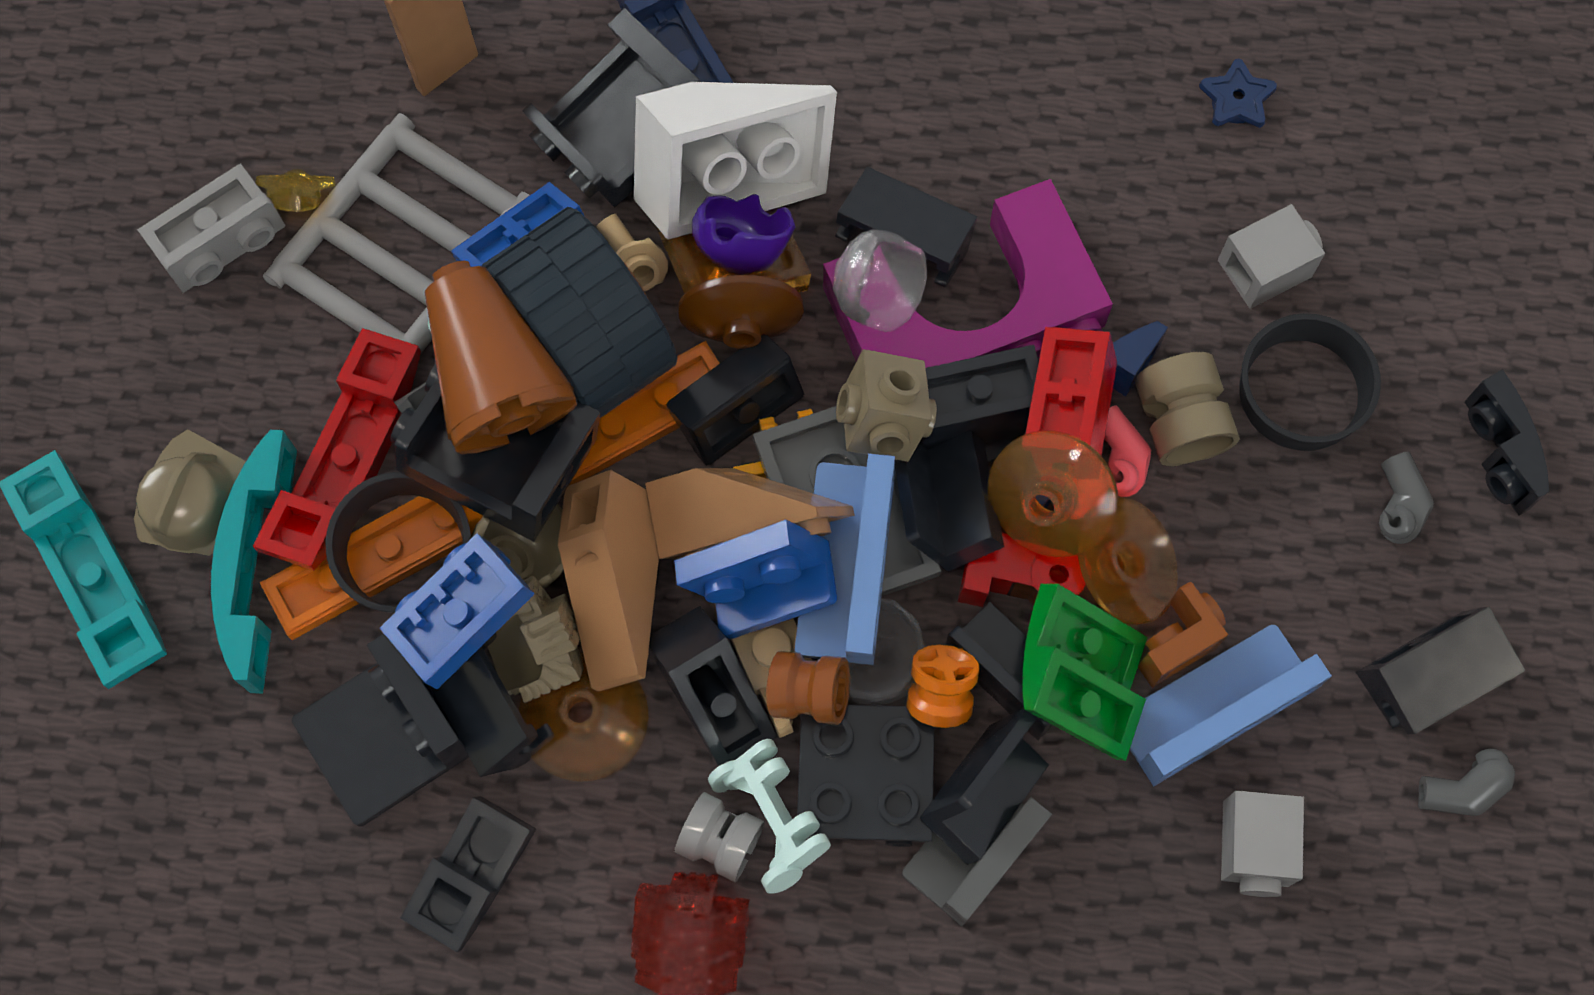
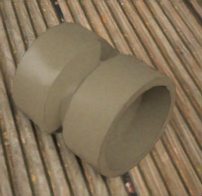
(1184, 401)

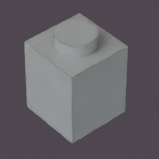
(1271, 255)
(1262, 842)

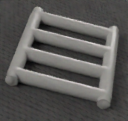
(363, 180)

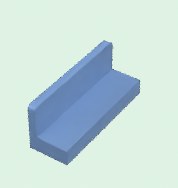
(858, 561)
(1222, 702)

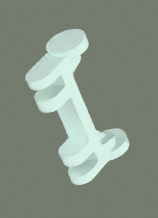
(759, 776)

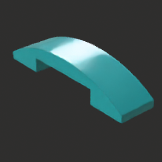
(86, 569)
(241, 636)

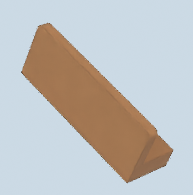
(432, 38)

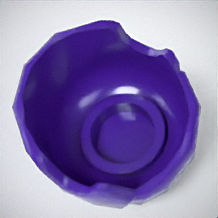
(740, 233)

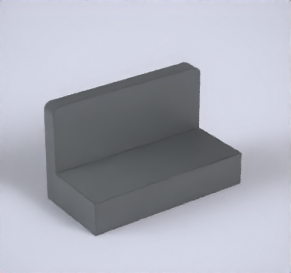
(963, 887)

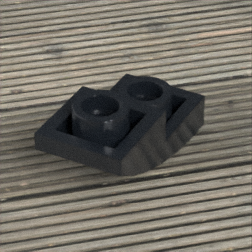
(1518, 466)

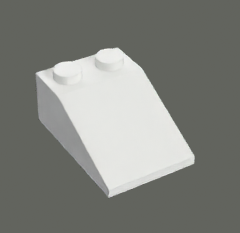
(729, 144)

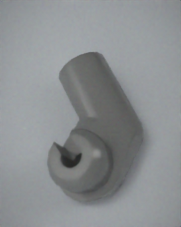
(1410, 503)
(1476, 792)

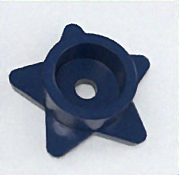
(1235, 110)

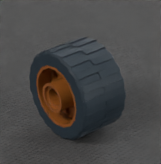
(585, 309)

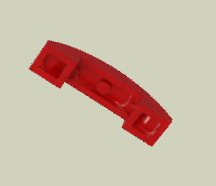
(347, 451)

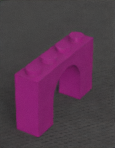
(1053, 281)

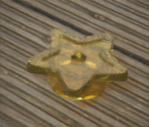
(295, 189)

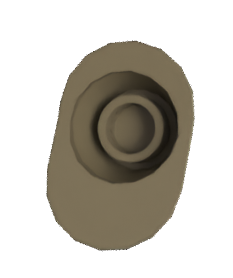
(185, 494)

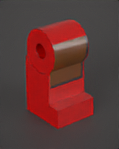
(1017, 573)

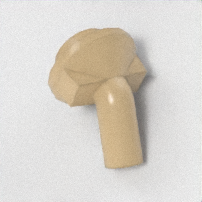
(642, 257)

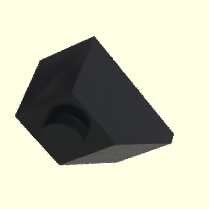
(710, 685)

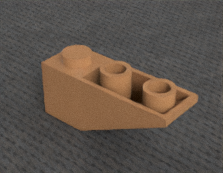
(720, 504)
(610, 574)

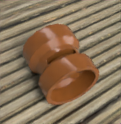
(808, 687)

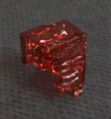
(688, 936)

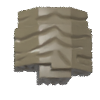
(538, 646)

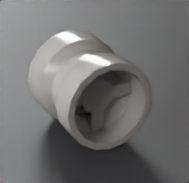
(719, 836)

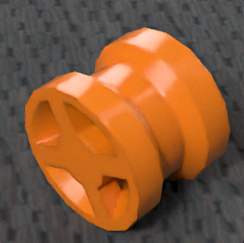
(942, 686)

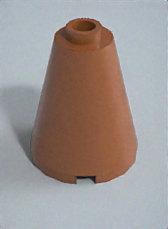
(489, 362)

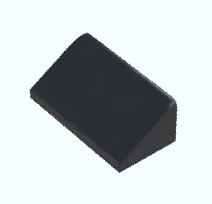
(732, 398)

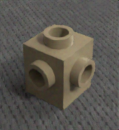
(886, 405)

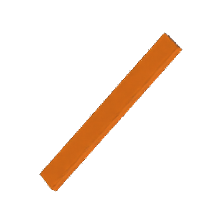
(426, 532)

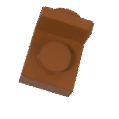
(1178, 648)

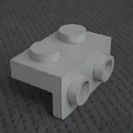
(212, 228)

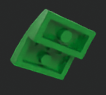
(1082, 670)

